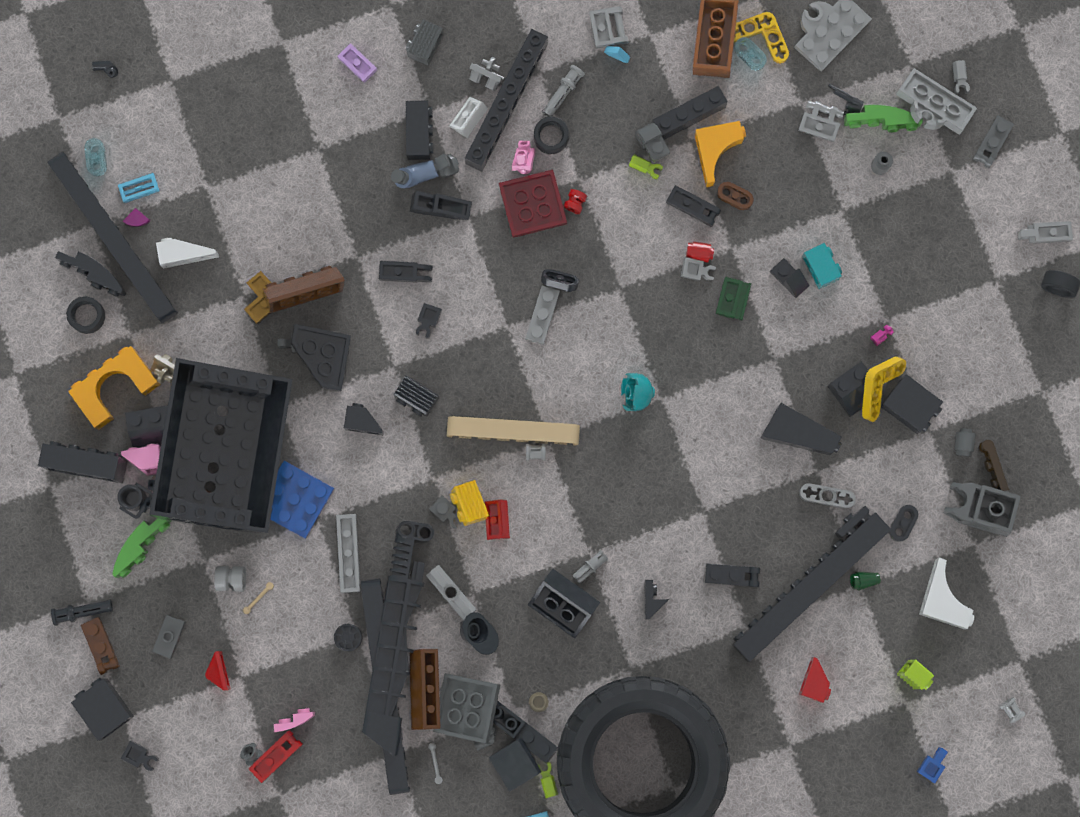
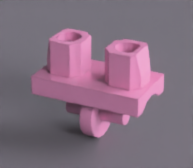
(523, 158)

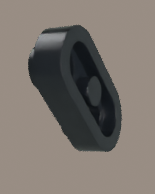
(559, 280)
(903, 523)

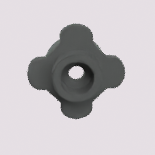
(247, 750)

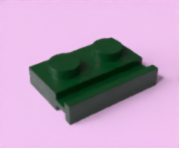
(733, 298)

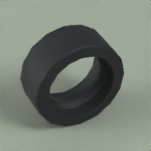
(556, 122)
(1060, 283)
(75, 304)

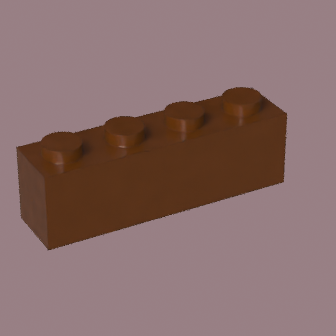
(424, 689)

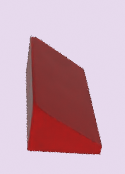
(497, 522)

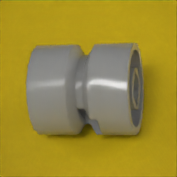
(230, 578)

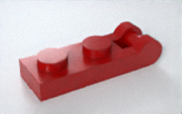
(275, 757)

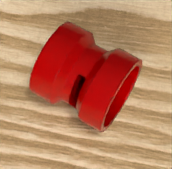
(575, 201)

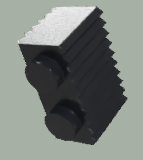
(415, 396)

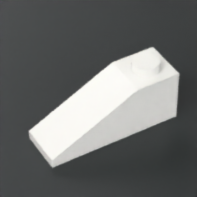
(177, 252)

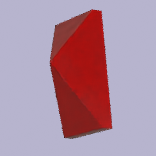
(217, 671)

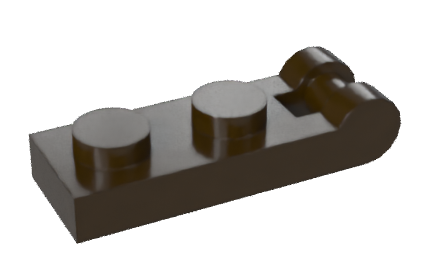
(993, 465)

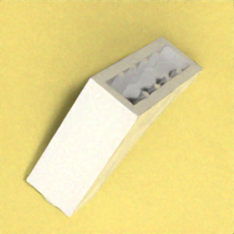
(940, 602)

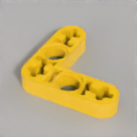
(766, 30)
(874, 382)

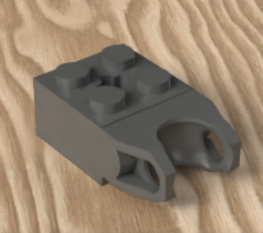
(978, 506)

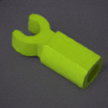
(645, 166)
(548, 782)

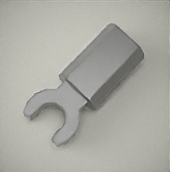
(960, 76)

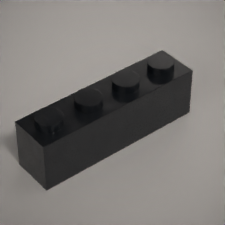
(691, 112)

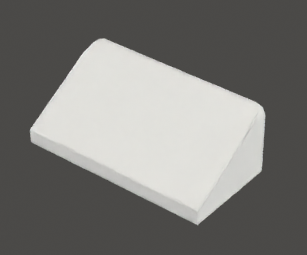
(468, 117)

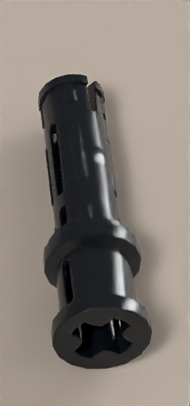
(71, 615)

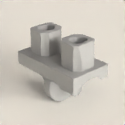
(478, 72)

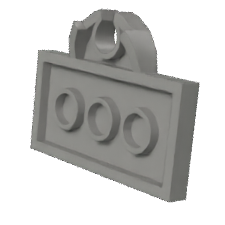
(830, 30)
(935, 103)

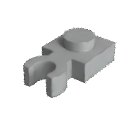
(694, 269)

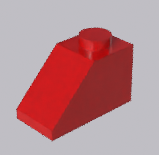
(815, 682)

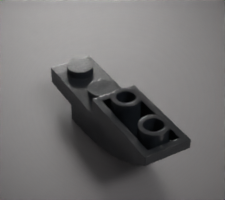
(97, 274)
(518, 728)

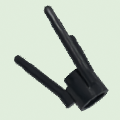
(853, 104)

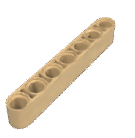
(513, 429)

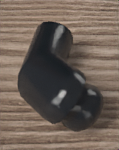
(107, 66)

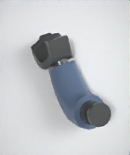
(417, 173)

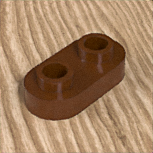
(736, 194)

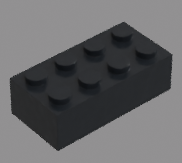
(82, 463)

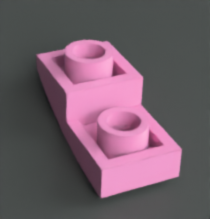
(298, 719)

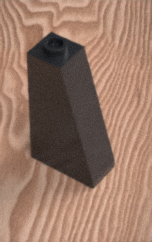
(799, 431)

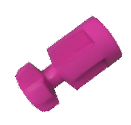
(881, 336)

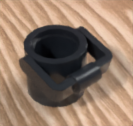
(133, 499)

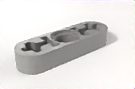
(842, 493)

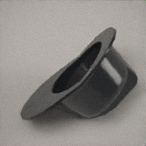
(479, 633)

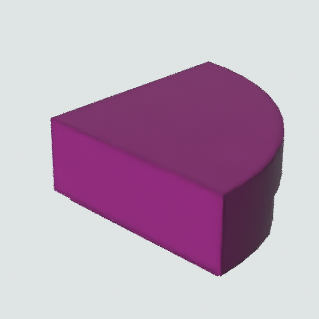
(136, 219)

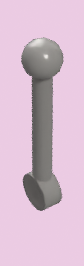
(438, 780)

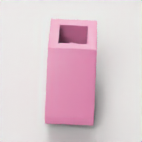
(143, 458)

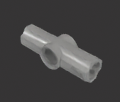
(442, 583)

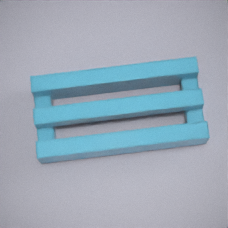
(141, 194)

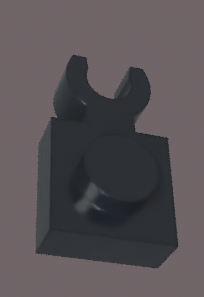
(428, 317)
(136, 755)

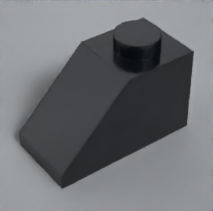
(360, 420)

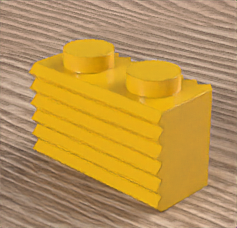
(469, 503)

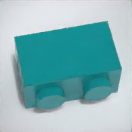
(822, 266)

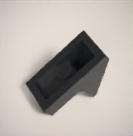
(790, 278)
(652, 605)

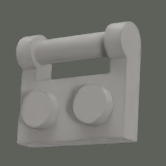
(602, 28)

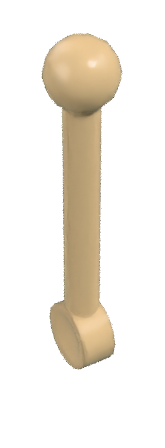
(269, 586)

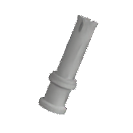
(567, 85)

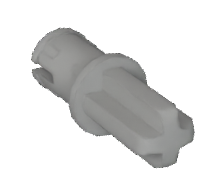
(590, 567)

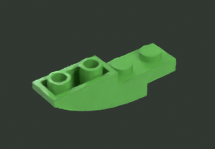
(890, 117)
(133, 549)

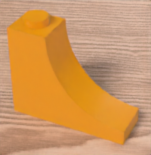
(713, 142)

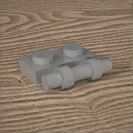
(819, 126)

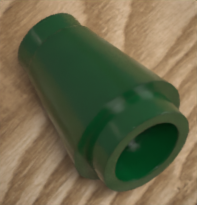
(863, 580)

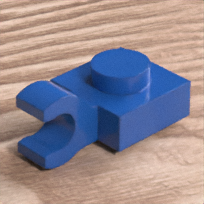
(932, 767)

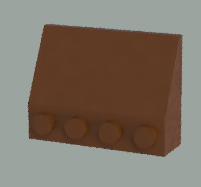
(303, 289)

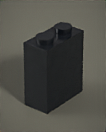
(912, 404)
(102, 708)

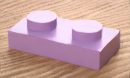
(357, 63)

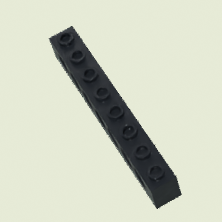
(506, 100)

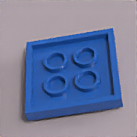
(298, 499)

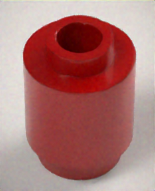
(700, 251)

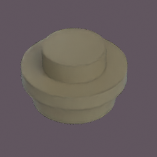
(538, 702)

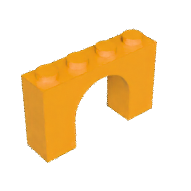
(87, 392)

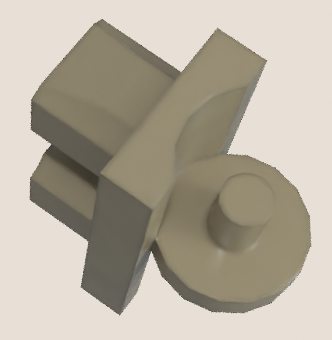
(163, 368)

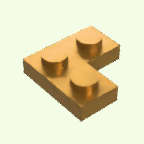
(258, 308)

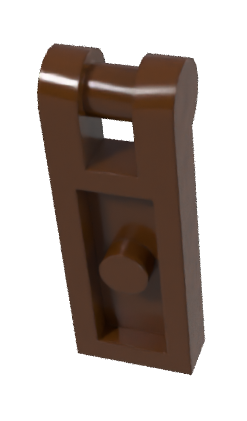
(99, 645)

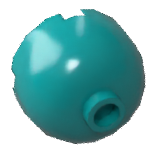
(639, 389)

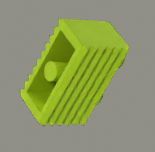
(916, 675)

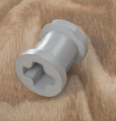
(535, 452)
(1006, 707)

